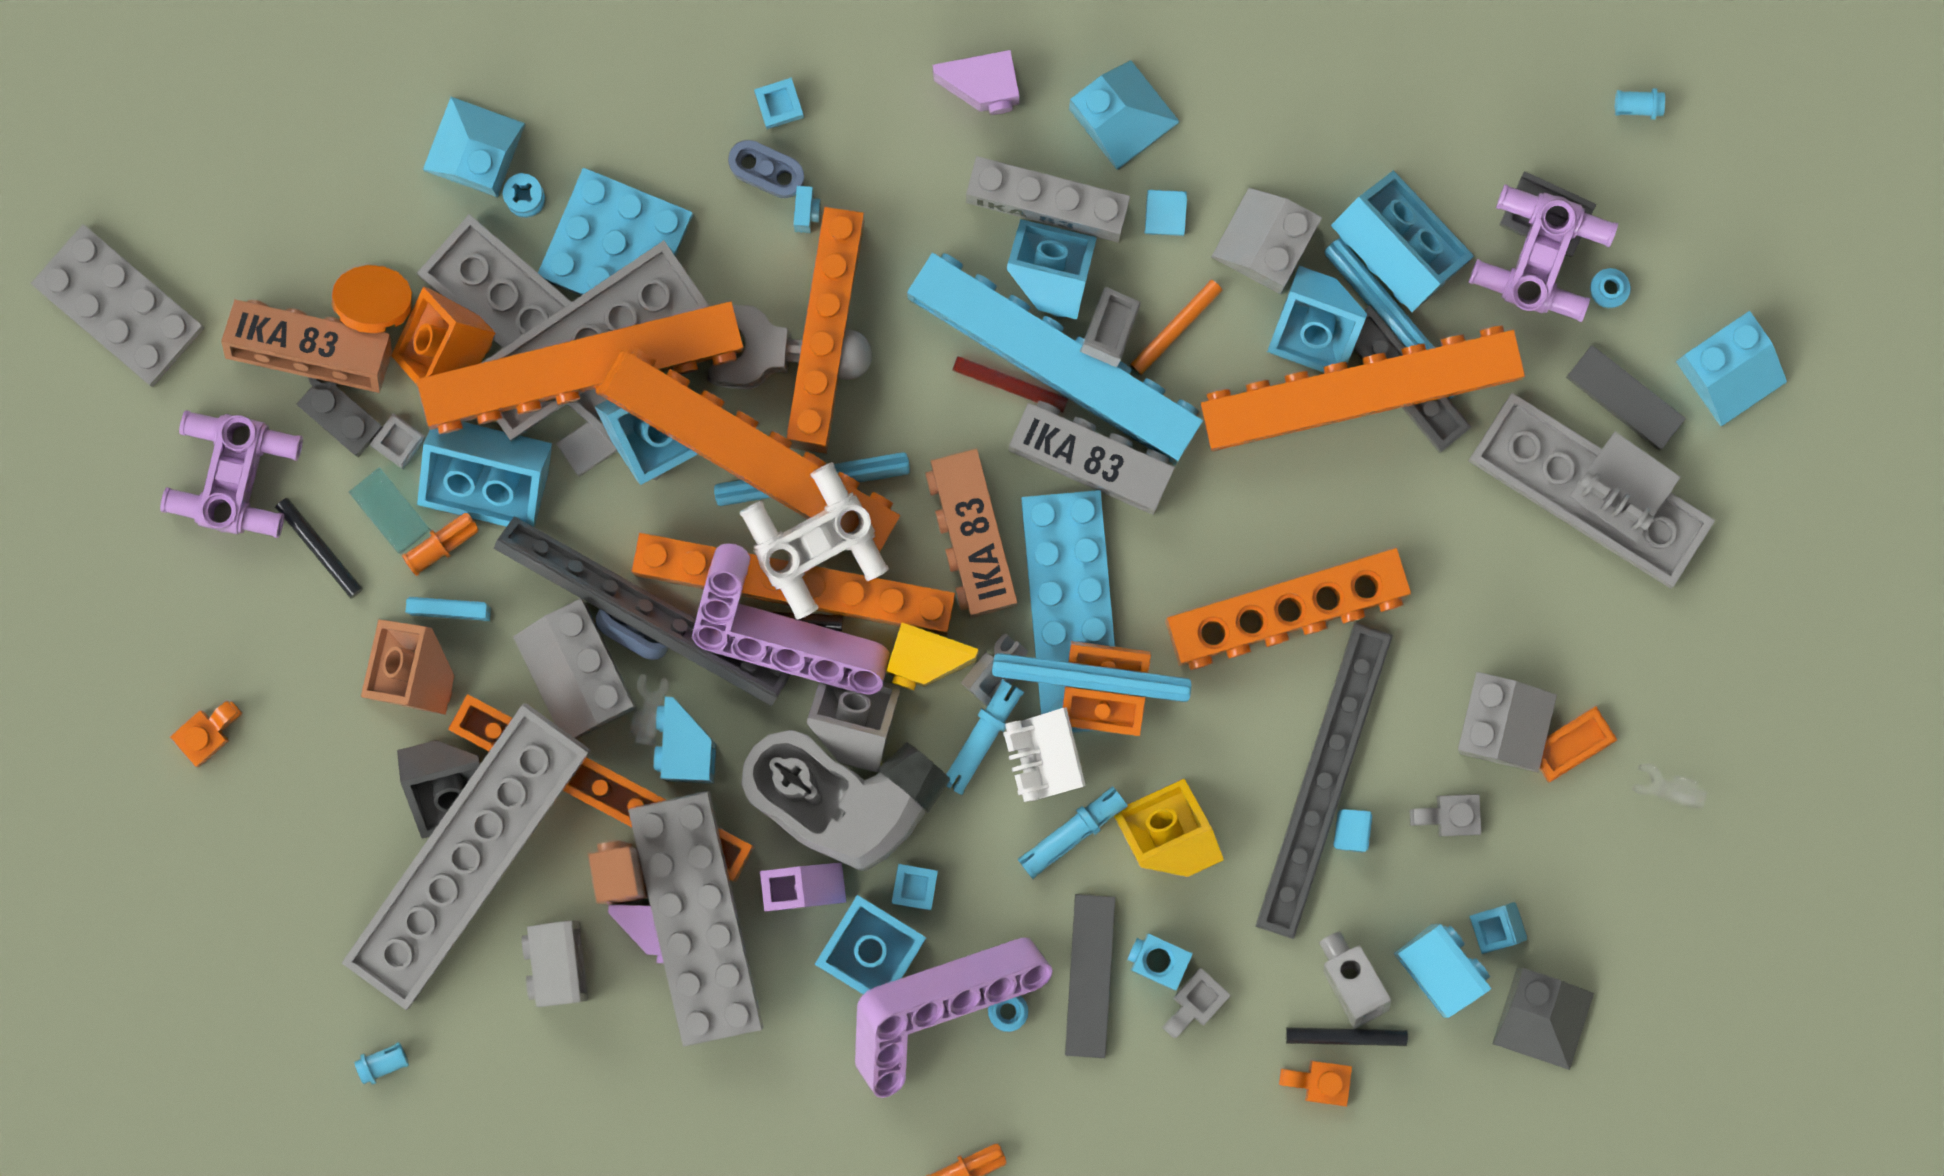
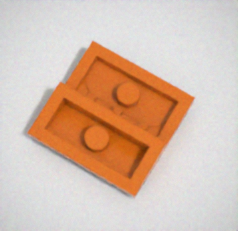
(1104, 709)

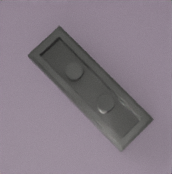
(1625, 398)

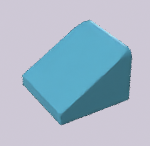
(1165, 212)
(1353, 830)
(1498, 928)

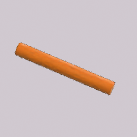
(1176, 327)

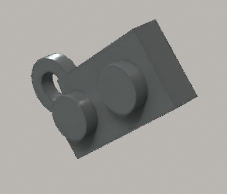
(339, 416)

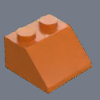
(441, 337)

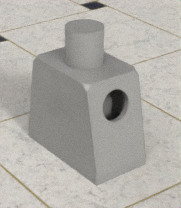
(1360, 997)

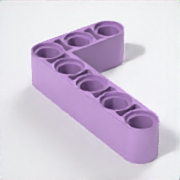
(777, 640)
(934, 997)

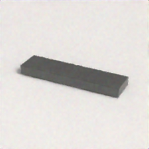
(1437, 418)
(1090, 976)

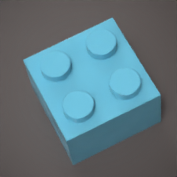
(869, 947)

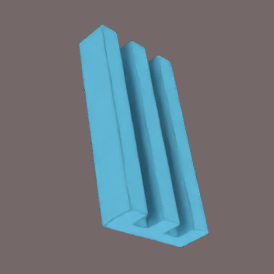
(448, 609)

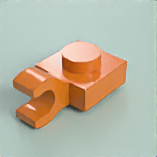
(203, 734)
(1323, 1083)

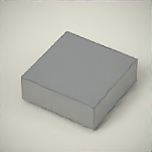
(398, 441)

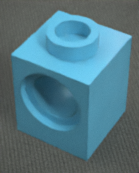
(1177, 964)

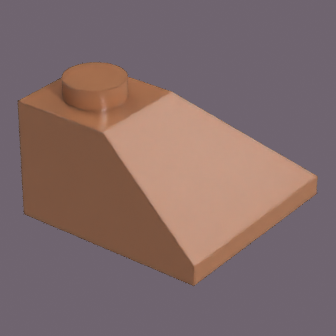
(408, 668)

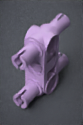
(1543, 253)
(231, 474)

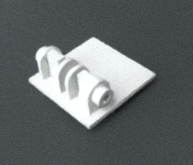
(1046, 755)

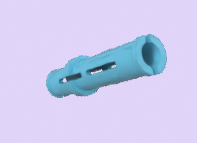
(983, 735)
(1080, 826)

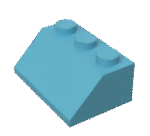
(1401, 240)
(484, 474)

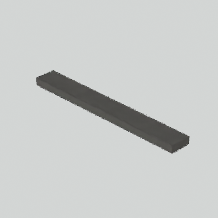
(631, 605)
(1323, 781)

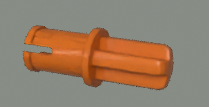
(440, 543)
(977, 1164)

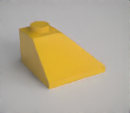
(926, 657)
(1170, 832)

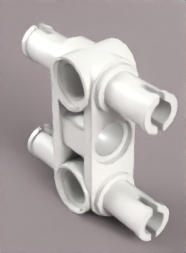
(814, 540)

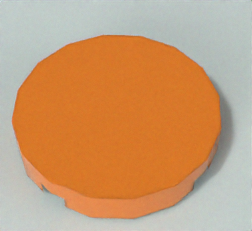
(371, 298)

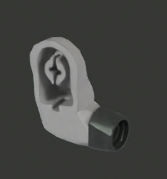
(832, 805)

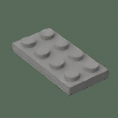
(117, 305)

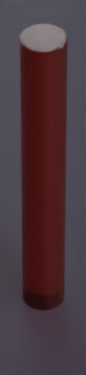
(1009, 383)

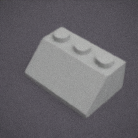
(574, 670)

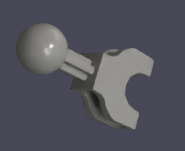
(771, 350)

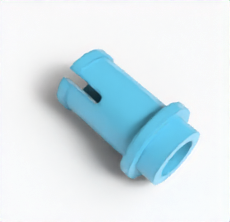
(1640, 103)
(381, 1063)

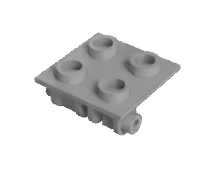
(1625, 487)

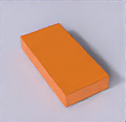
(1575, 743)

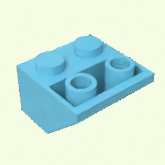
(686, 748)
(1443, 969)

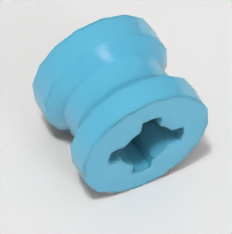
(529, 201)

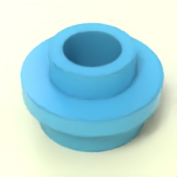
(1605, 299)
(1009, 1024)

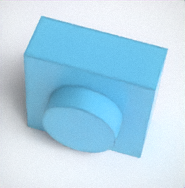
(779, 103)
(806, 209)
(914, 887)

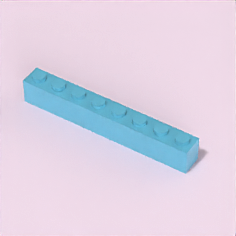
(1053, 357)

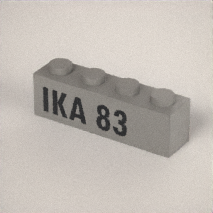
(1047, 199)
(1090, 457)

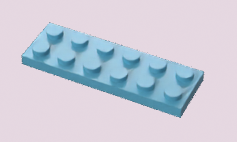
(1066, 579)

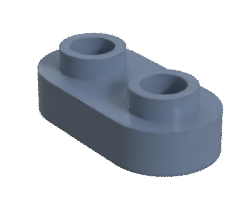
(767, 168)
(629, 637)

